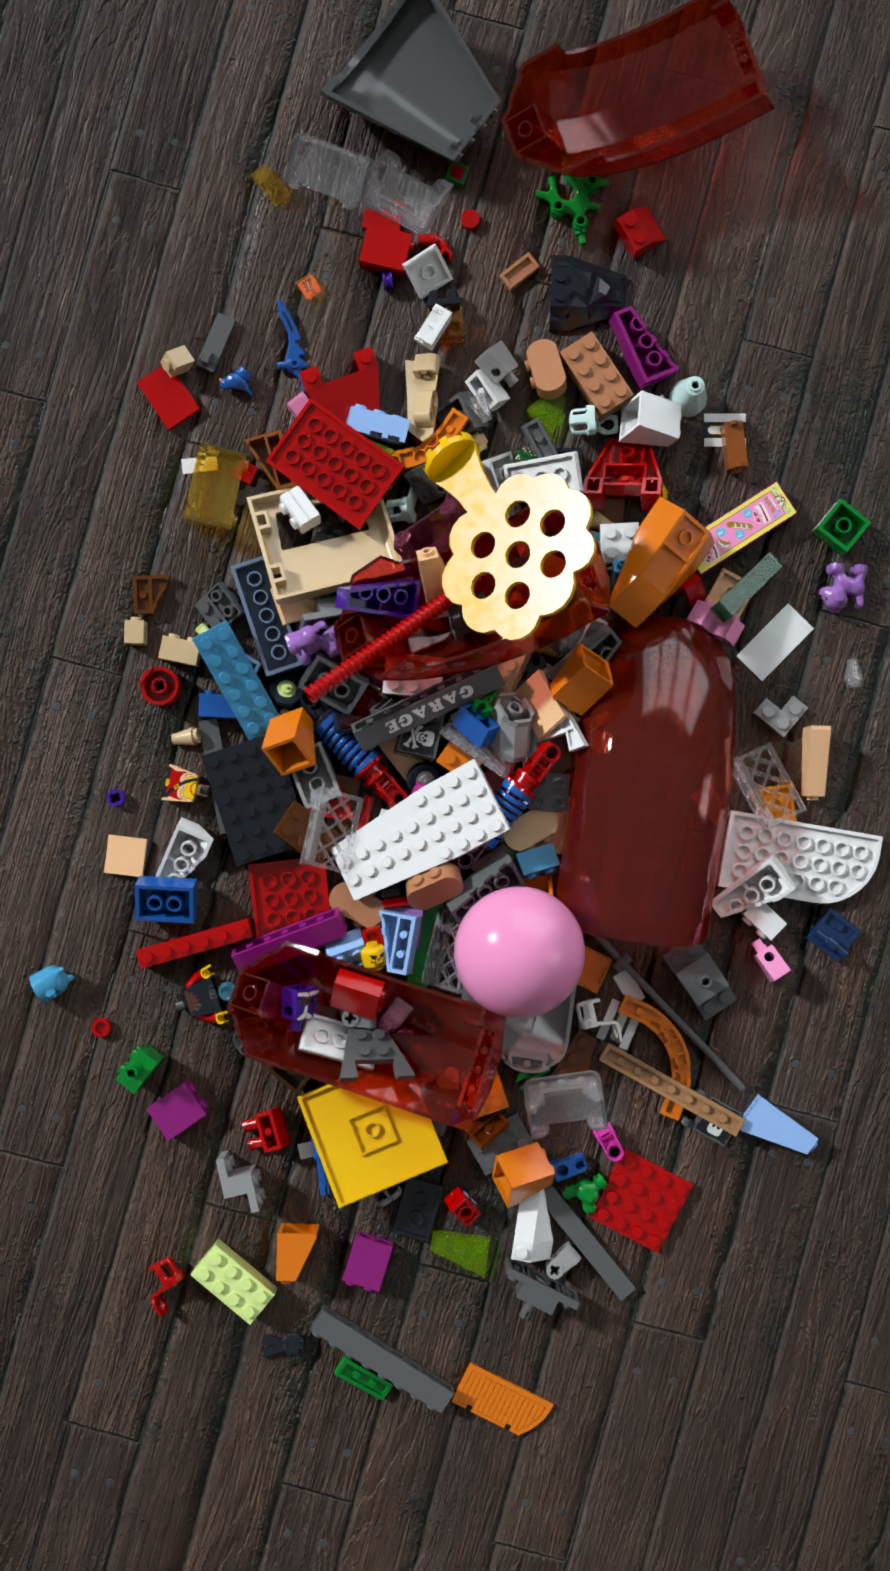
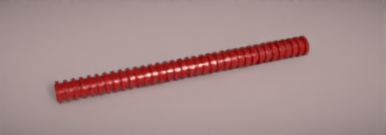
(382, 645)

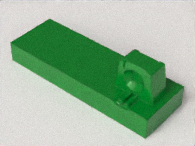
(362, 1378)

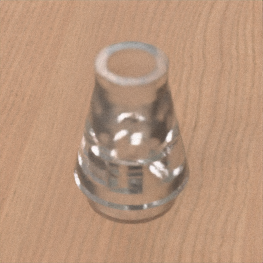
(481, 407)
(853, 674)

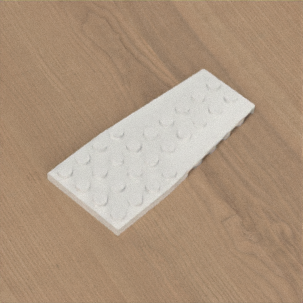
(424, 831)

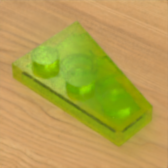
(462, 1249)

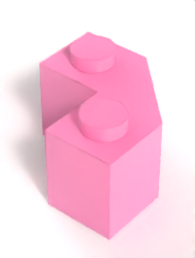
(706, 619)

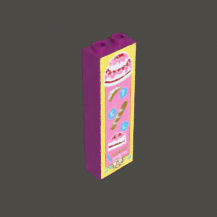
(747, 524)

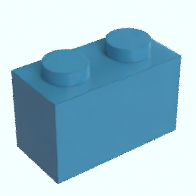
(536, 862)

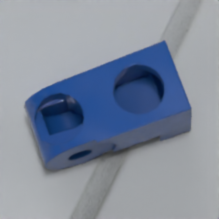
(569, 1166)

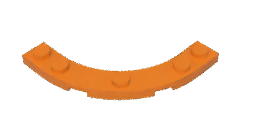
(416, 456)
(672, 1041)

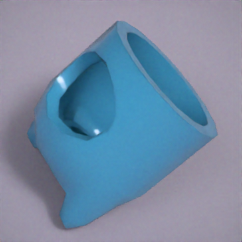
(50, 982)

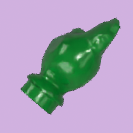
(586, 1191)

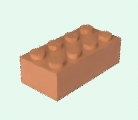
(595, 376)

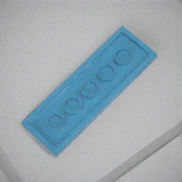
(236, 678)

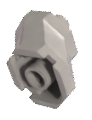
(514, 734)

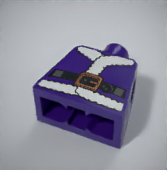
(298, 1004)

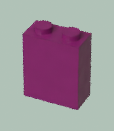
(178, 1109)
(367, 1261)

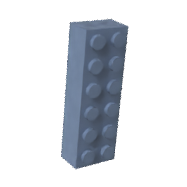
(263, 617)

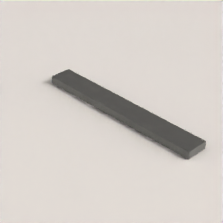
(588, 1244)

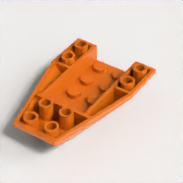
(660, 560)

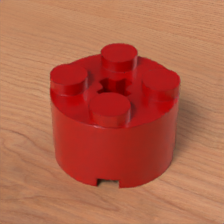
(152, 692)

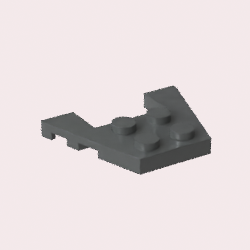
(372, 1047)

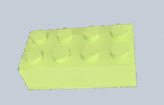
(234, 1281)

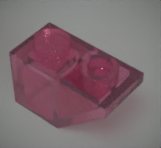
(394, 1015)

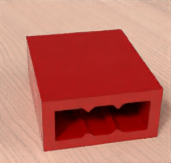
(386, 250)
(358, 994)

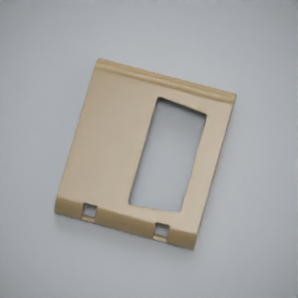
(319, 566)

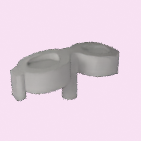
(389, 1198)

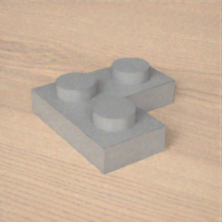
(780, 720)

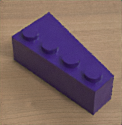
(388, 598)

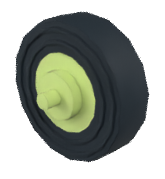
(285, 690)

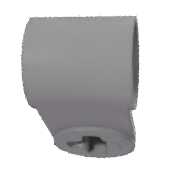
(357, 1021)
(563, 1259)

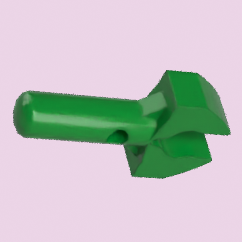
(485, 704)
(521, 1075)

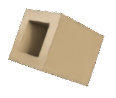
(177, 361)
(135, 631)

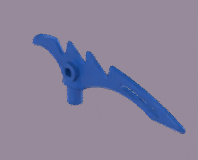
(293, 362)

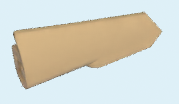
(422, 394)

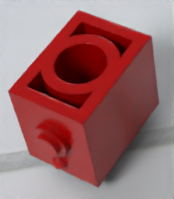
(462, 1206)

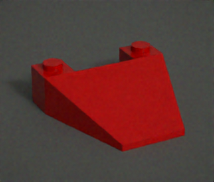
(346, 391)
(624, 471)

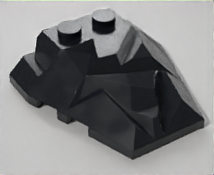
(582, 293)

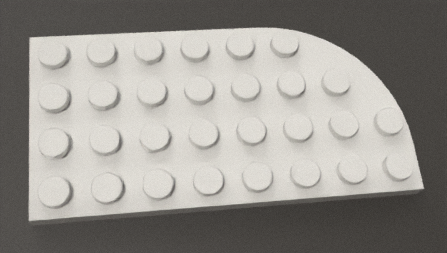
(820, 860)

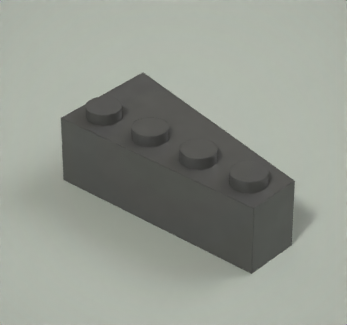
(601, 641)
(493, 875)

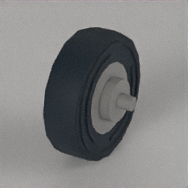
(422, 772)

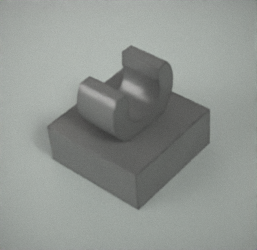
(393, 892)

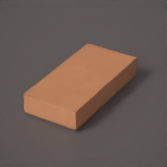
(519, 272)

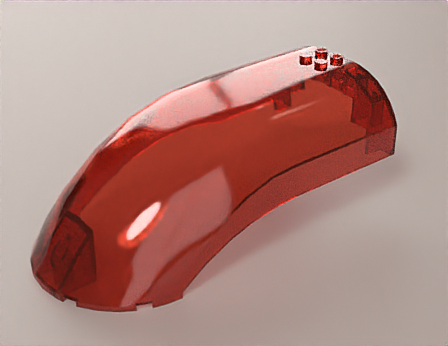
(652, 789)

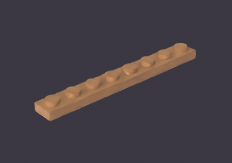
(671, 1089)

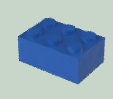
(166, 899)

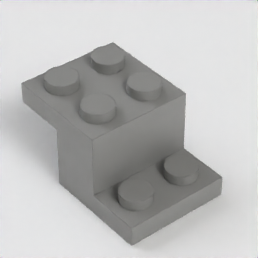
(240, 1181)

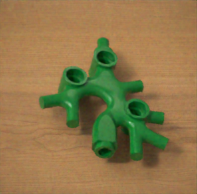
(578, 205)

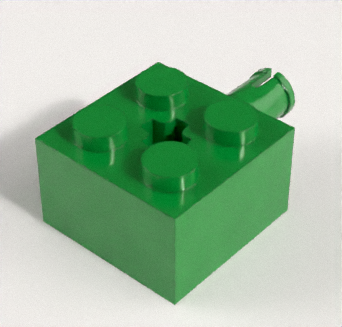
(140, 1067)

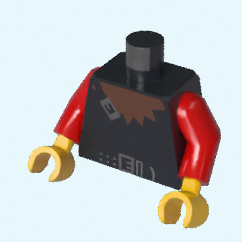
(202, 998)

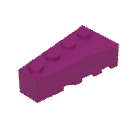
(642, 352)

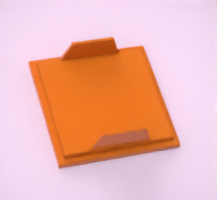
(594, 970)

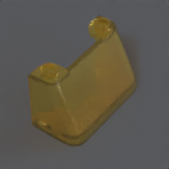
(214, 487)

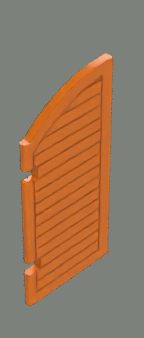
(500, 1400)

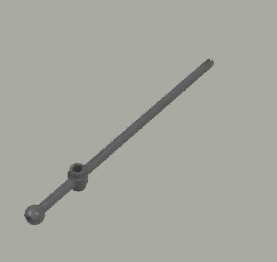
(622, 962)

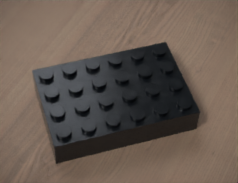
(249, 799)

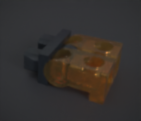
(452, 303)

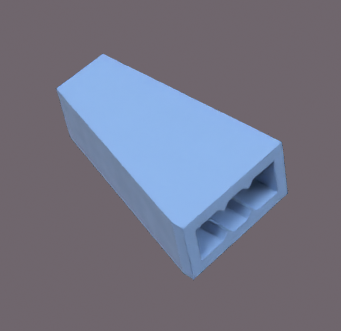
(772, 1124)

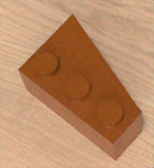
(261, 447)

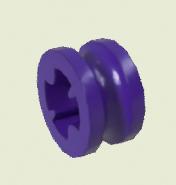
(387, 281)
(115, 792)

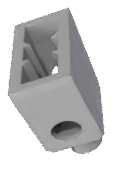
(498, 364)

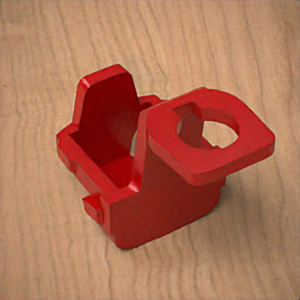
(167, 1282)

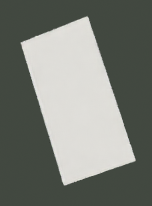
(775, 642)

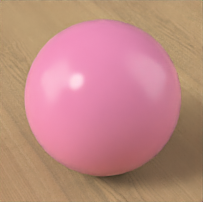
(519, 952)

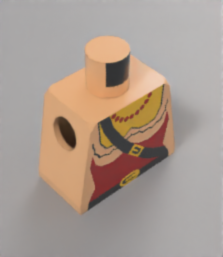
(183, 785)

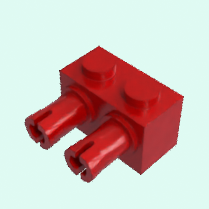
(271, 1130)

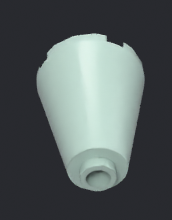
(690, 394)

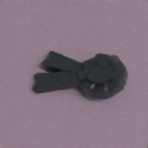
(292, 1344)

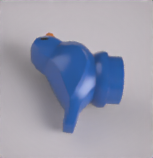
(237, 381)

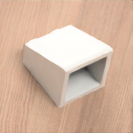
(650, 420)

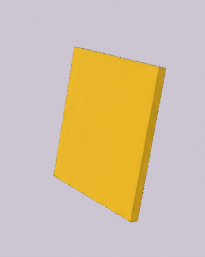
(367, 1142)

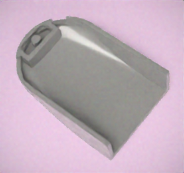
(546, 1043)

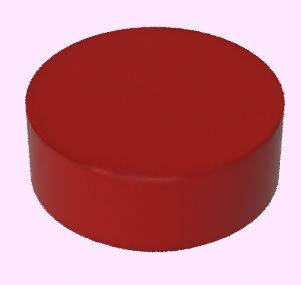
(470, 219)
(101, 1027)

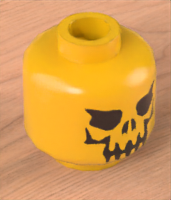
(373, 956)

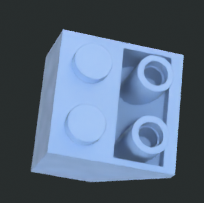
(347, 948)

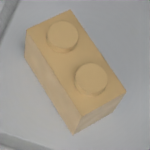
(179, 650)

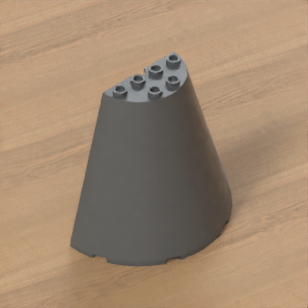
(418, 81)

